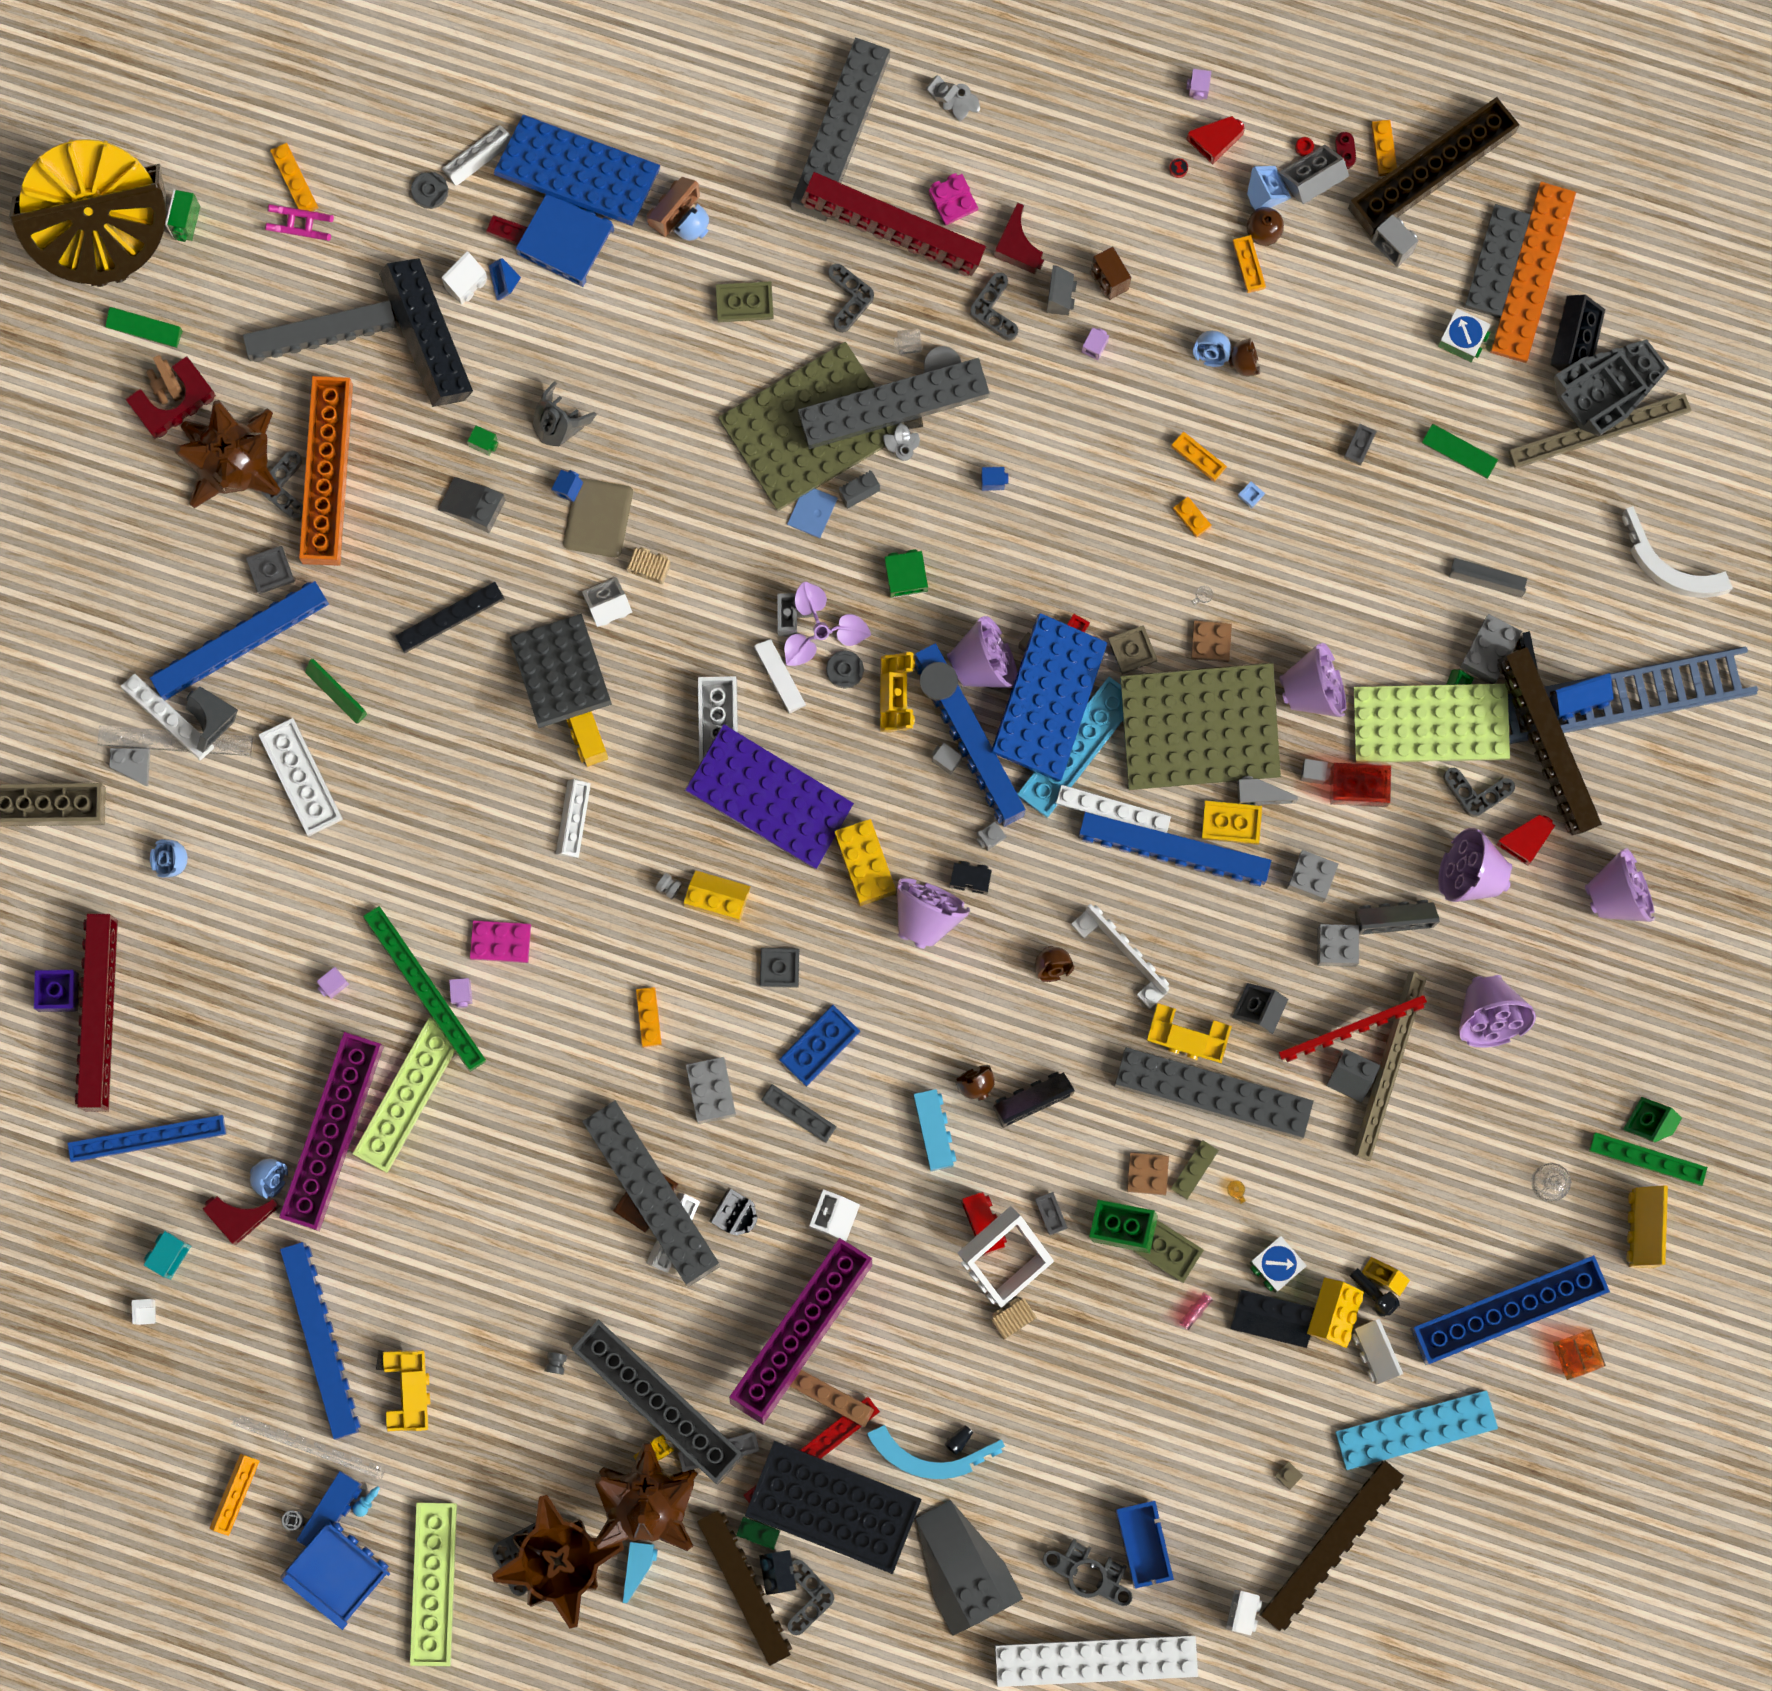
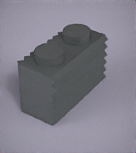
(859, 489)

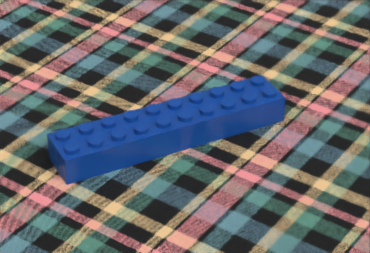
(975, 746)
(1509, 1310)

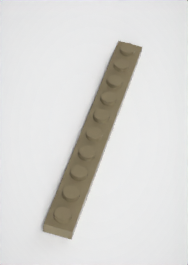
(1579, 438)
(1388, 1071)

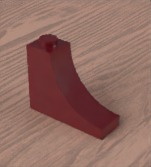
(1016, 248)
(237, 1222)

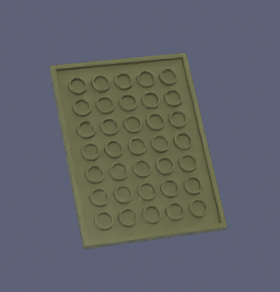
(772, 437)
(1200, 726)

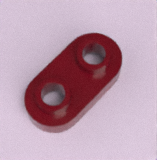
(1346, 149)

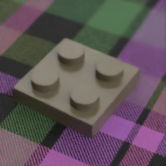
(1132, 649)

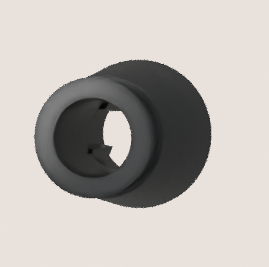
(958, 1440)

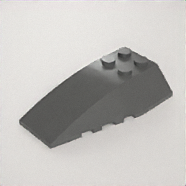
(1609, 385)
(963, 1569)

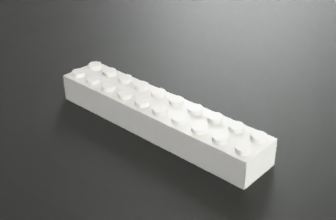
(1096, 1661)

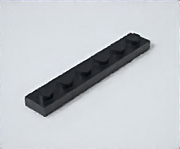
(449, 617)

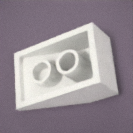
(1243, 1612)

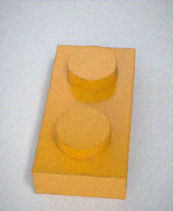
(1192, 517)

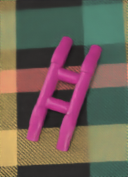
(290, 229)

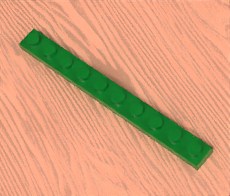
(424, 989)

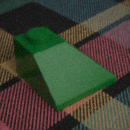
(1652, 1120)

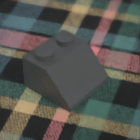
(1061, 291)
(1260, 1008)
(1353, 1075)

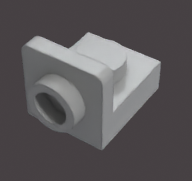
(941, 90)
(990, 836)

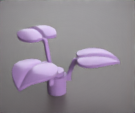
(808, 600)

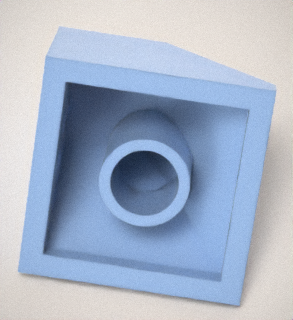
(1266, 187)

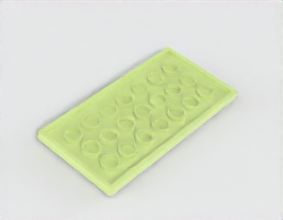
(1431, 723)

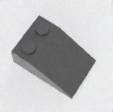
(472, 504)

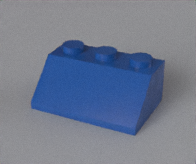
(1582, 697)

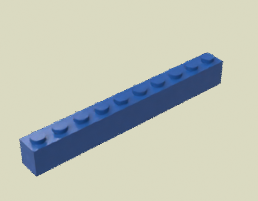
(239, 640)
(1174, 848)
(319, 1340)

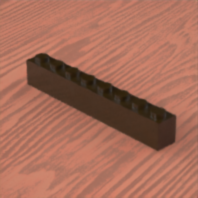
(747, 1593)

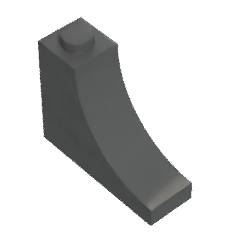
(213, 715)

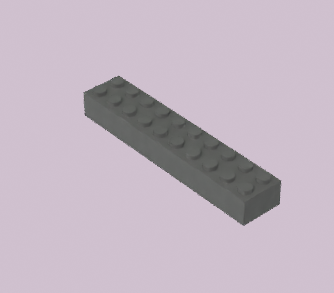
(844, 118)
(893, 403)
(1214, 1093)
(651, 1194)
(658, 1402)

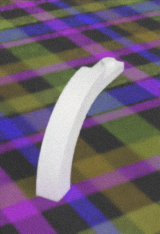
(1665, 575)

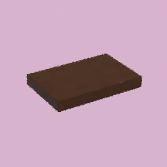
(629, 1211)

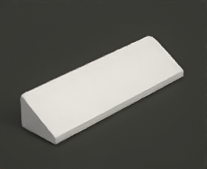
(477, 155)
(779, 676)
(573, 818)
(658, 1256)

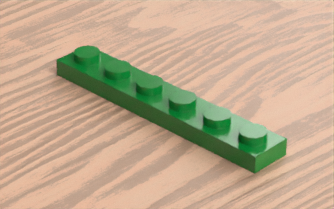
(1648, 1159)

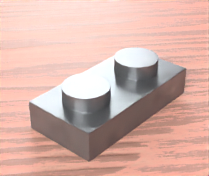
(1360, 444)
(1051, 1213)

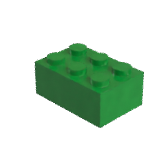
(1123, 1226)

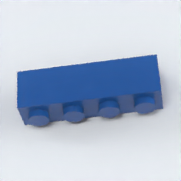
(332, 1506)

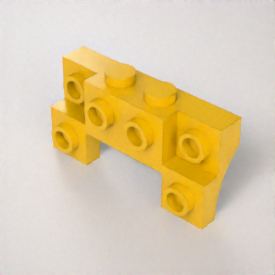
(893, 692)
(1187, 1040)
(413, 1383)

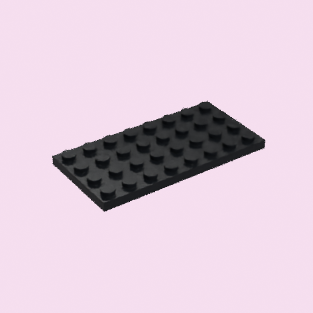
(833, 1507)

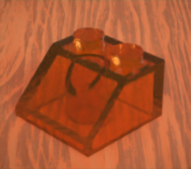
(1579, 1354)

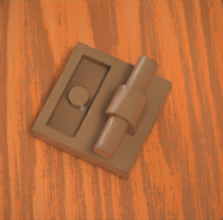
(164, 383)

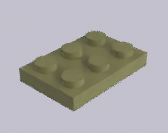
(744, 301)
(1172, 1252)

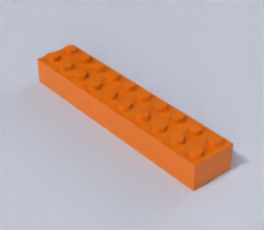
(326, 471)

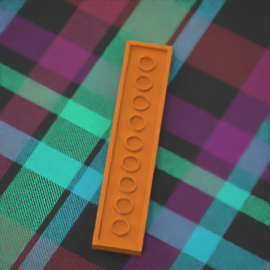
(1533, 272)

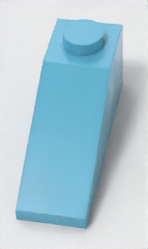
(639, 1562)

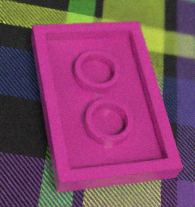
(500, 941)

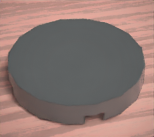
(429, 190)
(845, 669)
(938, 681)

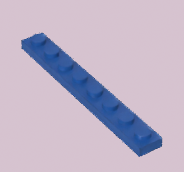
(147, 1138)

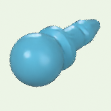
(361, 1507)

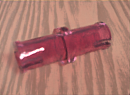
(1195, 1311)

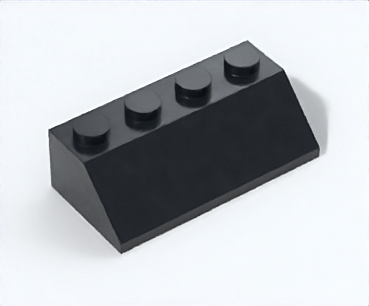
(1577, 331)
(1033, 1099)
(1272, 1318)

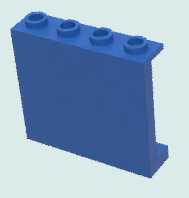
(564, 239)
(335, 1573)

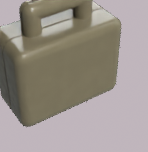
(598, 518)

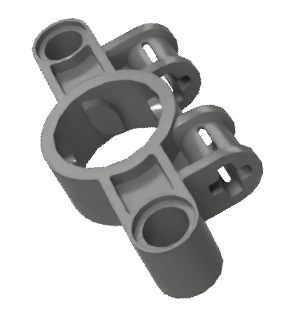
(1107, 1588)

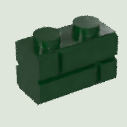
(758, 1533)

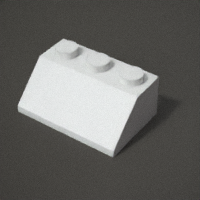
(1376, 1352)

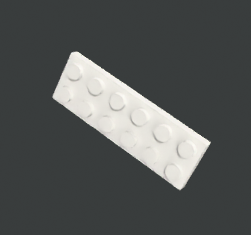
(300, 777)

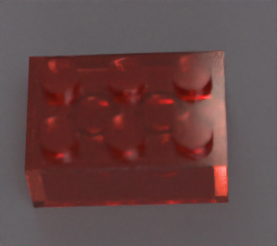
(1360, 785)

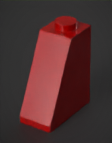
(1216, 137)
(1527, 839)

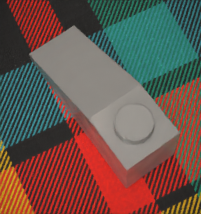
(1258, 792)

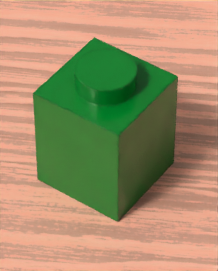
(483, 440)

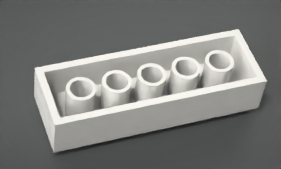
(715, 707)

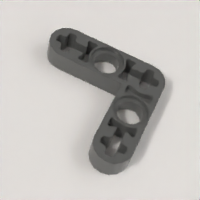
(855, 300)
(988, 312)
(294, 467)
(1473, 798)
(511, 1550)
(815, 1593)

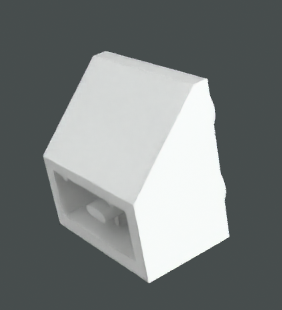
(834, 1215)

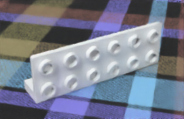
(1091, 920)

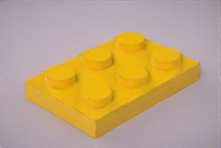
(1231, 822)

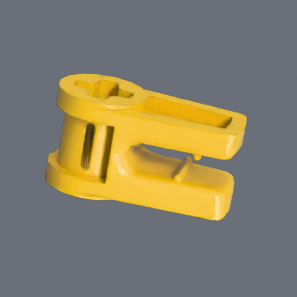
(660, 1454)

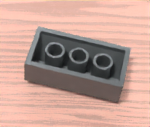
(1396, 918)

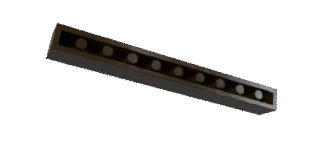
(1331, 1545)

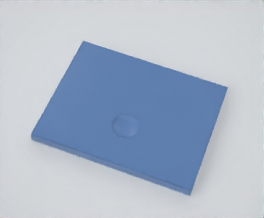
(812, 512)

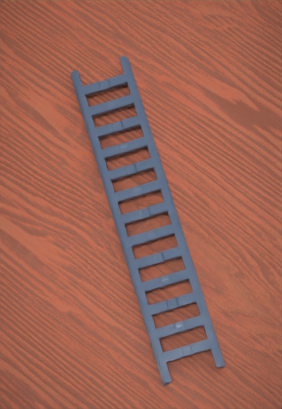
(1646, 710)

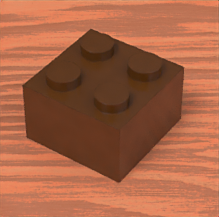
(1110, 273)

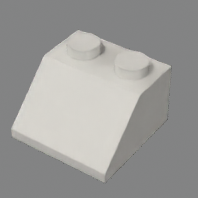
(464, 278)
(607, 602)

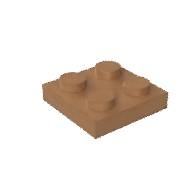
(1211, 641)
(1148, 1174)

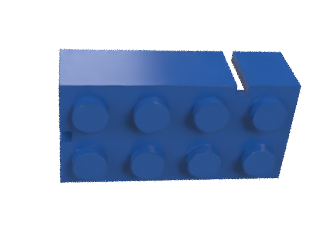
(1144, 1544)

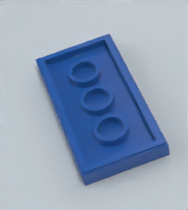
(819, 1045)

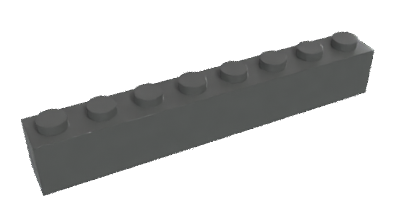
(319, 331)

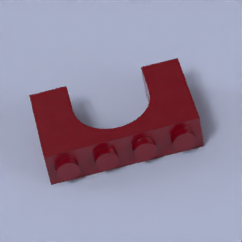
(160, 421)

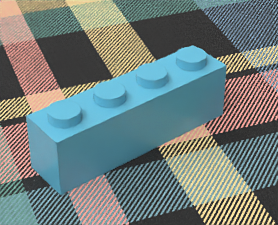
(933, 1130)

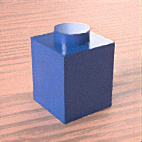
(994, 478)
(567, 485)

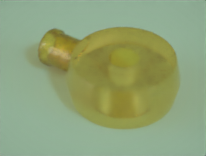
(1236, 1194)

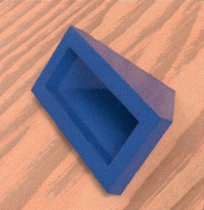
(503, 278)

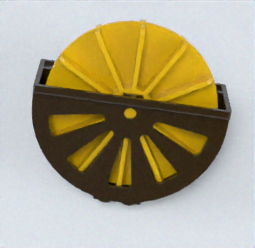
(90, 212)

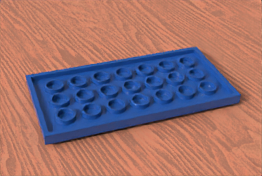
(577, 170)
(1049, 697)

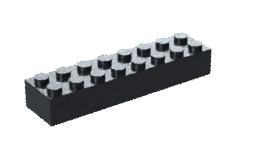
(425, 332)

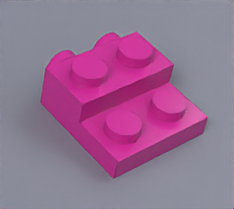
(952, 198)

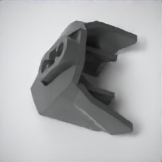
(553, 424)

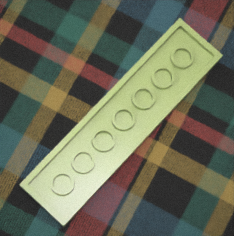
(405, 1098)
(433, 1584)

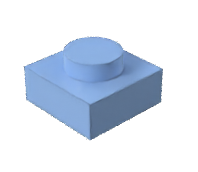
(1251, 494)

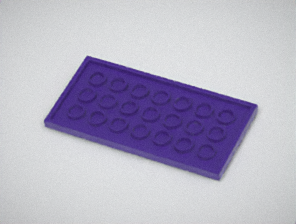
(769, 796)

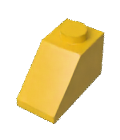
(1385, 1276)

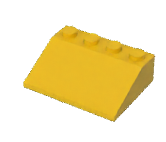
(1648, 1227)

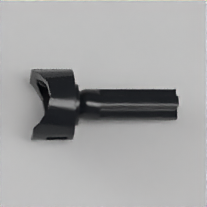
(1385, 1304)

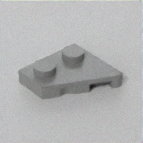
(131, 763)

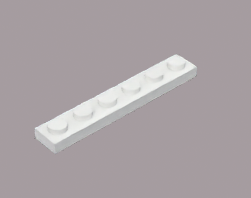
(164, 715)
(1111, 809)

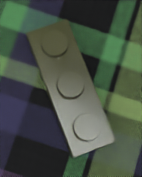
(1194, 1169)

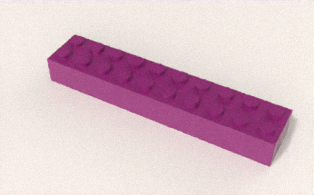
(331, 1131)
(800, 1331)

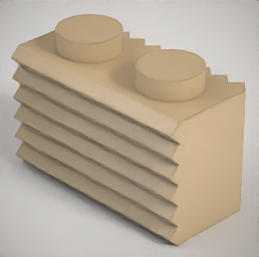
(649, 565)
(1013, 1318)

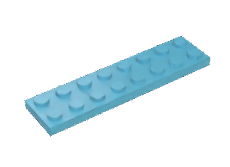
(1098, 724)
(1416, 1430)

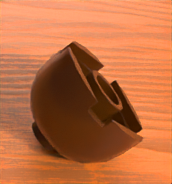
(1265, 226)
(1244, 358)
(1053, 963)
(976, 1083)

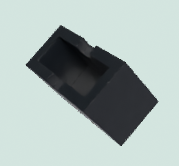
(970, 877)
(777, 1572)

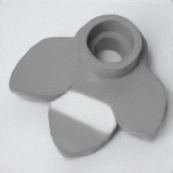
(962, 104)
(902, 439)

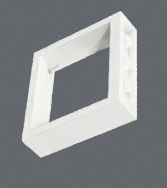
(987, 1239)

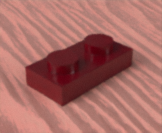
(506, 229)

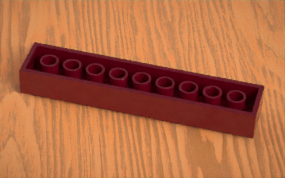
(893, 224)
(97, 1013)

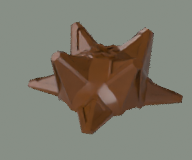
(228, 455)
(644, 1503)
(541, 1576)

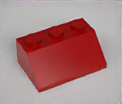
(980, 1216)

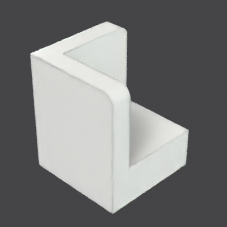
(143, 1311)

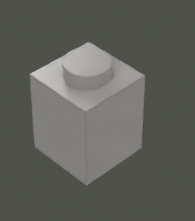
(946, 758)
(1315, 771)

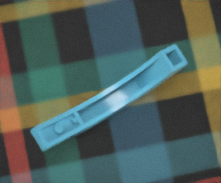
(932, 1470)

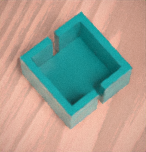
(166, 1255)

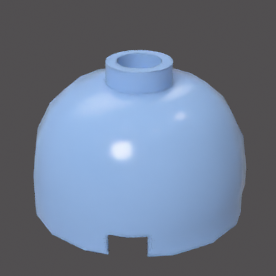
(693, 224)
(1212, 348)
(168, 858)
(267, 1177)

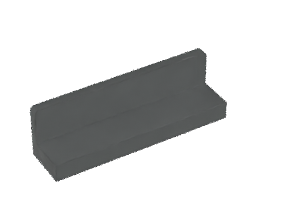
(1488, 577)

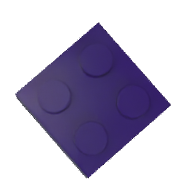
(56, 990)

